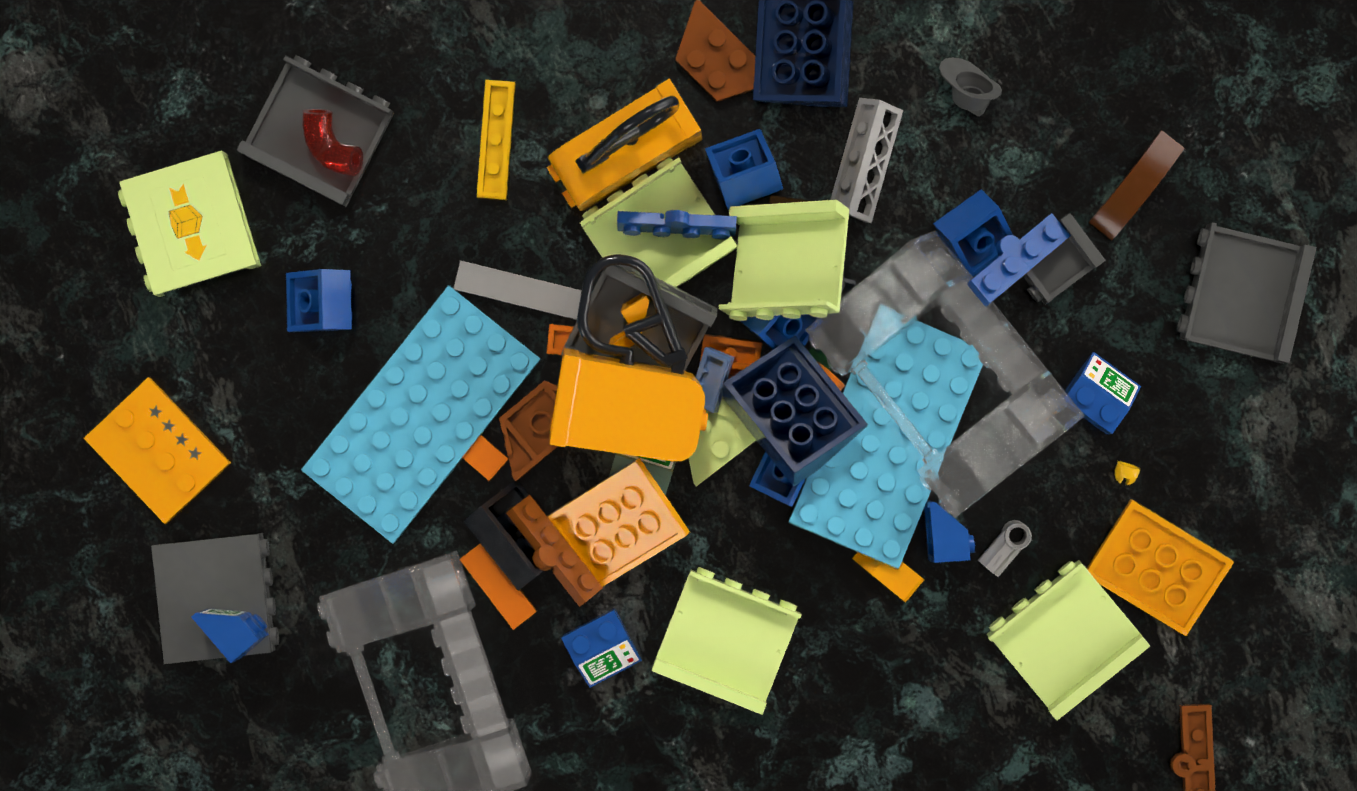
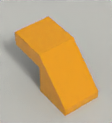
(632, 311)
(900, 581)

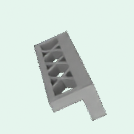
(861, 157)

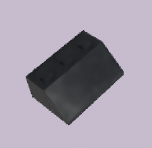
(502, 537)

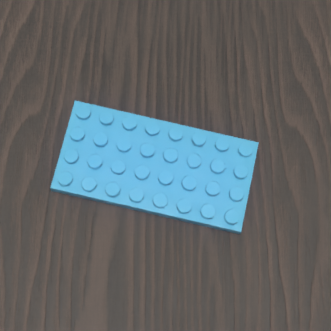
(421, 414)
(871, 488)

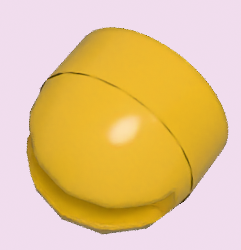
(1127, 471)

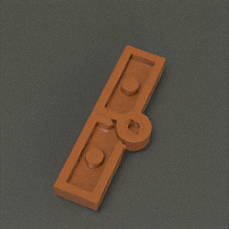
(553, 551)
(1197, 753)

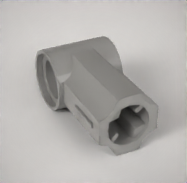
(1003, 550)

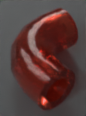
(325, 146)

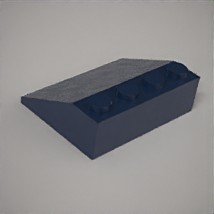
(803, 52)
(793, 410)

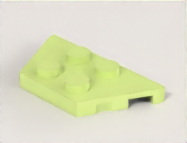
(719, 443)

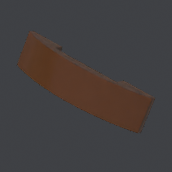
(1137, 185)

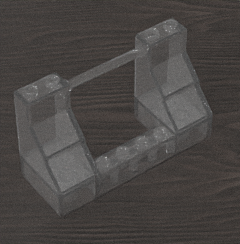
(893, 299)
(410, 598)

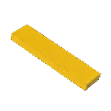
(496, 139)

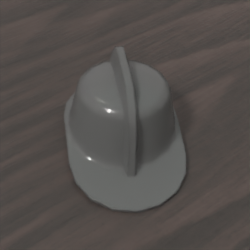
(970, 86)

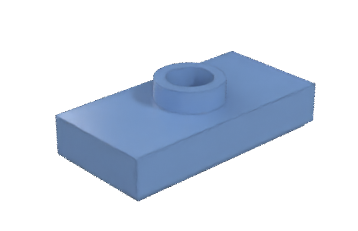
(711, 374)

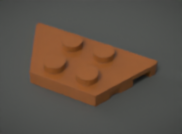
(715, 56)
(528, 429)

